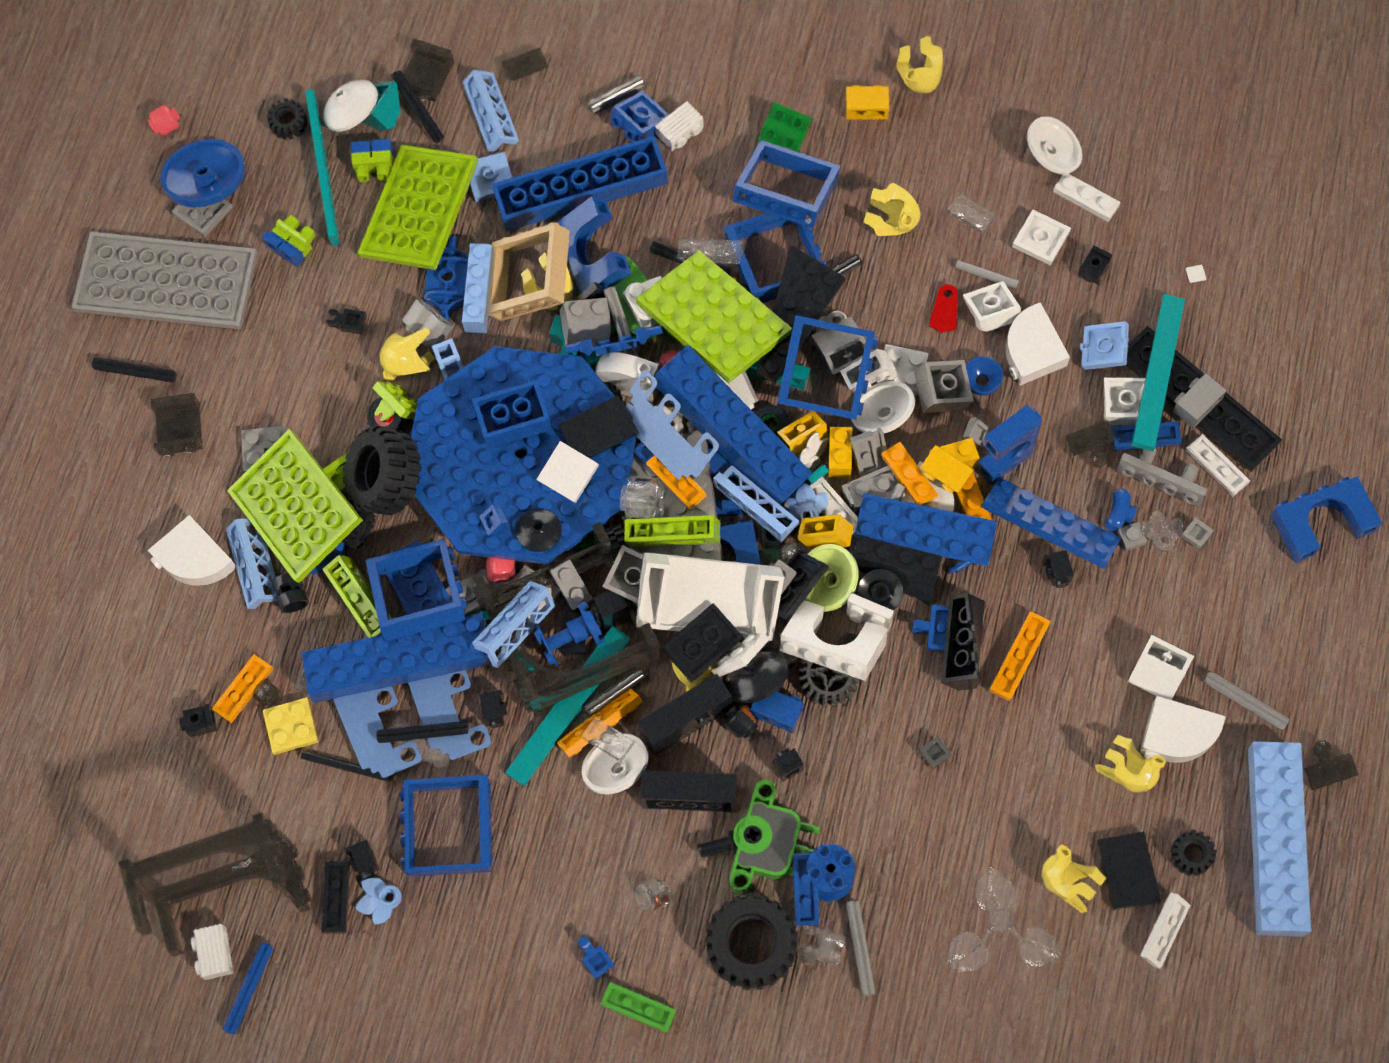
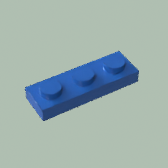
(1167, 436)
(805, 893)

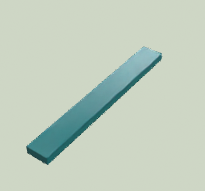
(322, 167)
(1158, 373)
(561, 716)

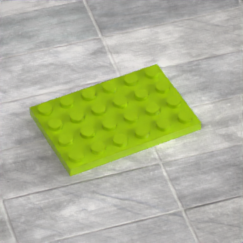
(418, 207)
(714, 316)
(294, 505)

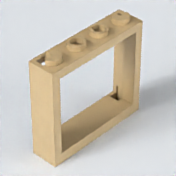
(555, 276)

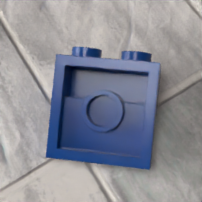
(637, 116)

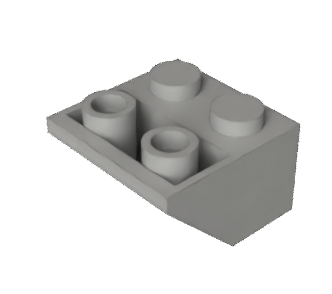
(839, 348)

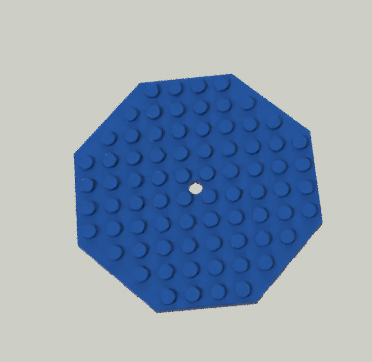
(466, 478)

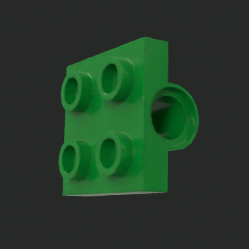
(785, 127)

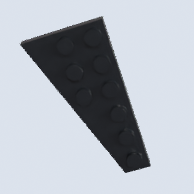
(804, 291)

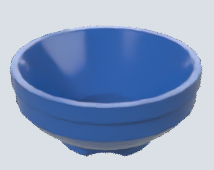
(984, 367)

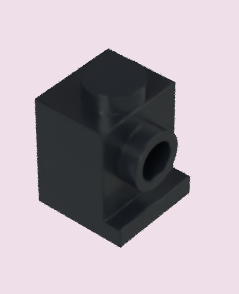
(1095, 265)
(1058, 568)
(493, 708)
(205, 723)
(788, 764)
(363, 859)

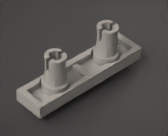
(1167, 482)

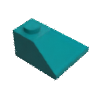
(386, 109)

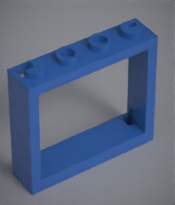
(778, 204)
(759, 225)
(862, 384)
(425, 619)
(407, 818)

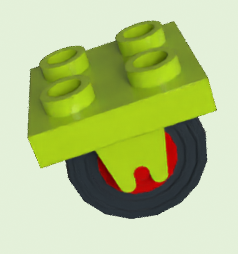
(391, 408)

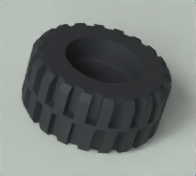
(381, 471)
(759, 910)

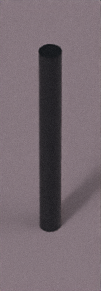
(340, 764)

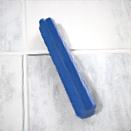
(248, 988)

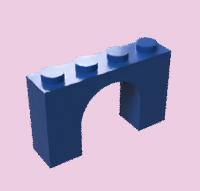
(582, 224)
(1010, 444)
(1346, 496)
(740, 541)

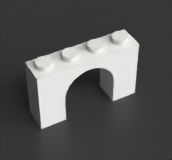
(851, 659)

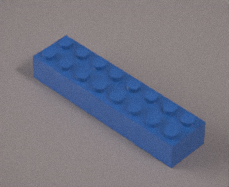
(569, 184)
(737, 429)
(379, 664)

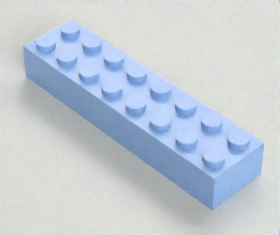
(1279, 839)

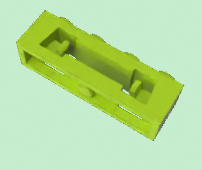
(672, 531)
(355, 592)

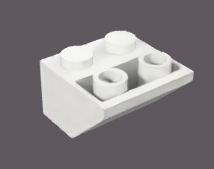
(1160, 668)

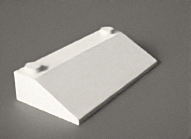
(681, 588)

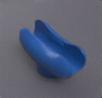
(1121, 510)

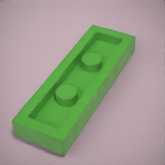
(638, 1007)

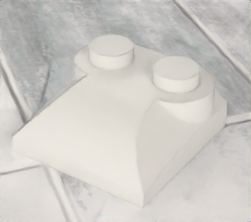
(630, 295)
(992, 306)
(1122, 400)

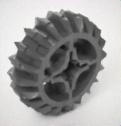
(820, 675)

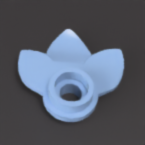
(806, 502)
(375, 902)

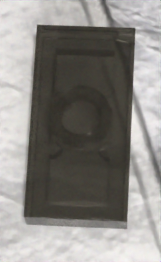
(524, 64)

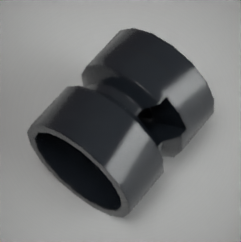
(290, 593)

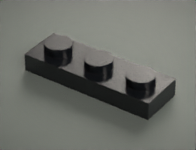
(335, 897)

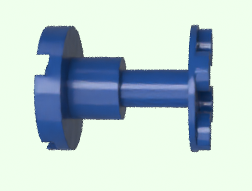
(577, 630)
(835, 860)

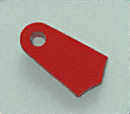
(945, 310)

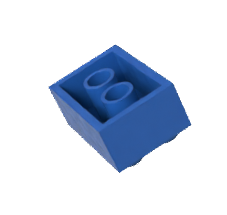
(511, 414)

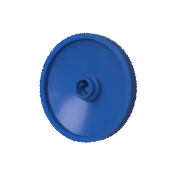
(203, 173)

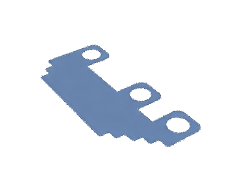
(662, 437)
(436, 706)
(361, 723)

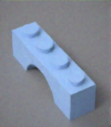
(476, 290)
(447, 358)

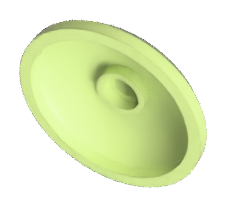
(843, 568)

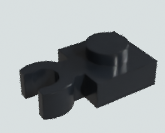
(350, 321)

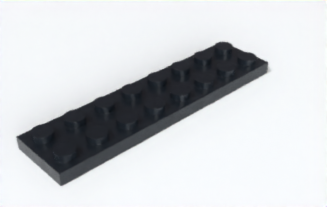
(1226, 423)

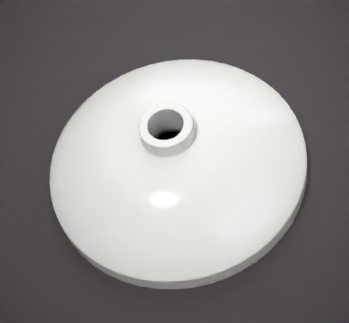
(349, 105)
(1054, 145)
(885, 406)
(609, 776)

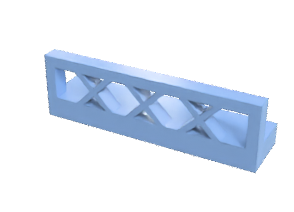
(486, 109)
(752, 506)
(247, 562)
(513, 618)

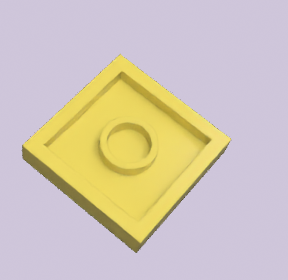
(290, 726)

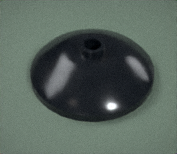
(758, 678)

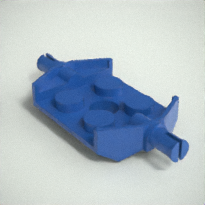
(450, 294)
(605, 346)

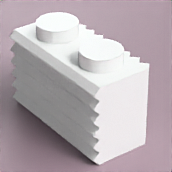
(679, 126)
(212, 952)

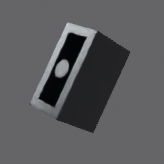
(610, 610)

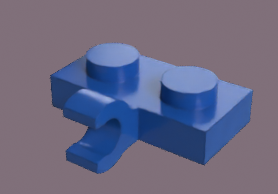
(935, 628)

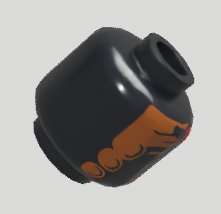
(740, 720)

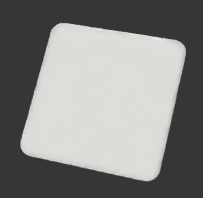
(1195, 273)

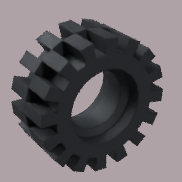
(283, 109)
(360, 533)
(617, 539)
(1203, 843)

